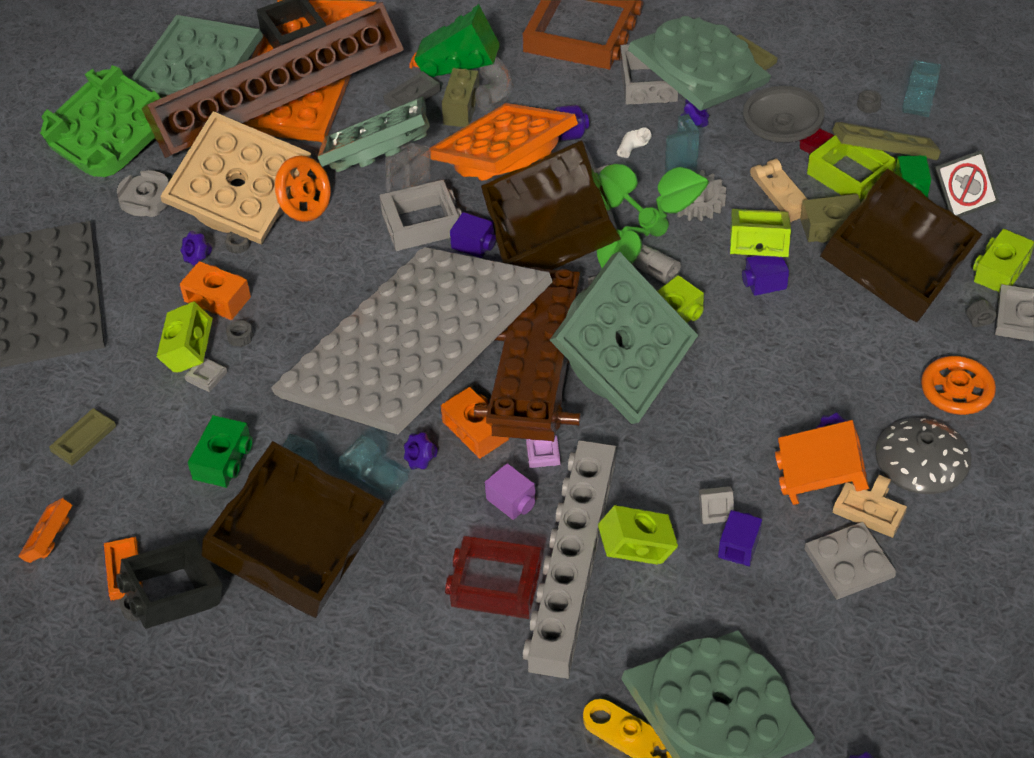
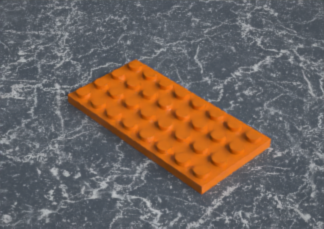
(313, 113)

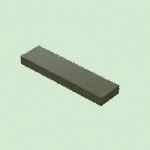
(886, 140)

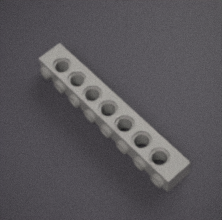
(589, 483)

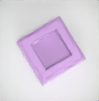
(542, 453)

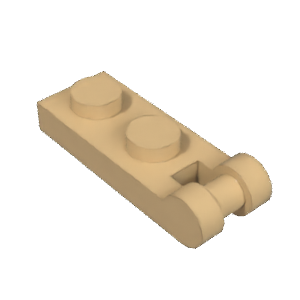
(779, 188)

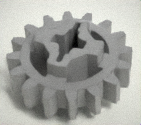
(708, 202)

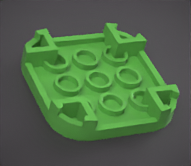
(101, 123)

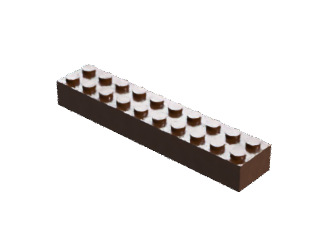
(274, 77)

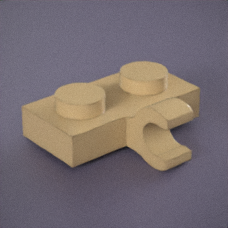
(871, 507)

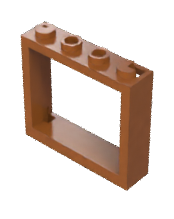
(575, 50)

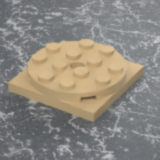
(225, 153)

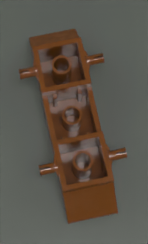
(532, 368)

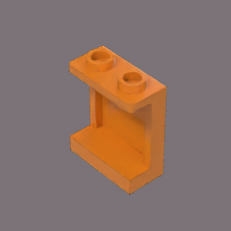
(821, 460)

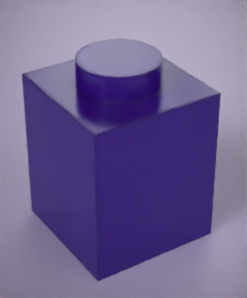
(472, 235)
(765, 274)
(740, 538)

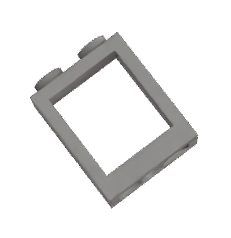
(642, 91)
(415, 199)

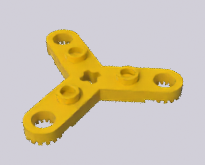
(623, 730)

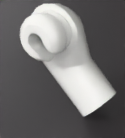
(633, 140)

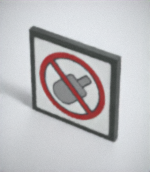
(966, 184)

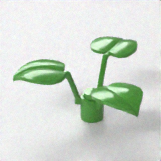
(677, 190)

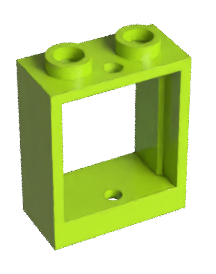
(822, 169)
(763, 227)

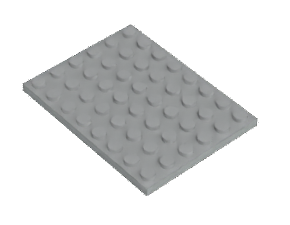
(411, 338)

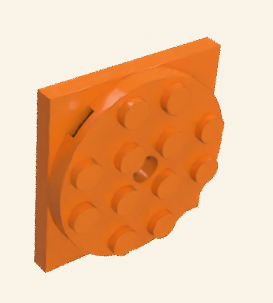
(503, 140)

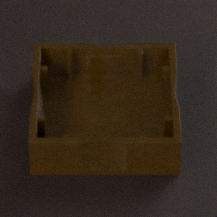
(551, 210)
(901, 245)
(292, 529)

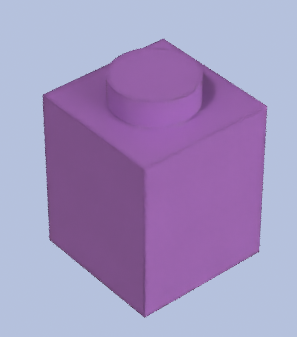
(510, 492)

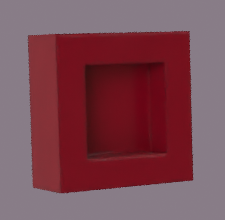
(814, 141)

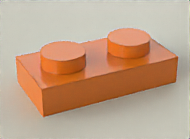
(41, 539)

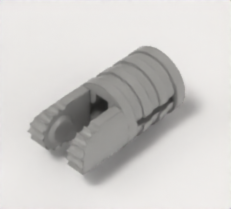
(660, 264)

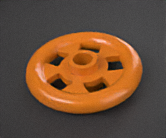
(321, 183)
(957, 376)

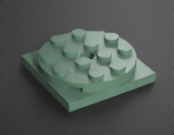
(193, 52)
(700, 61)
(375, 136)
(650, 330)
(681, 708)

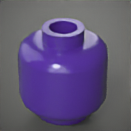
(583, 122)

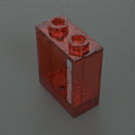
(492, 600)

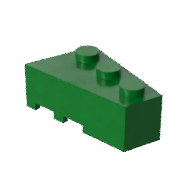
(461, 45)

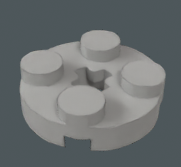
(142, 205)

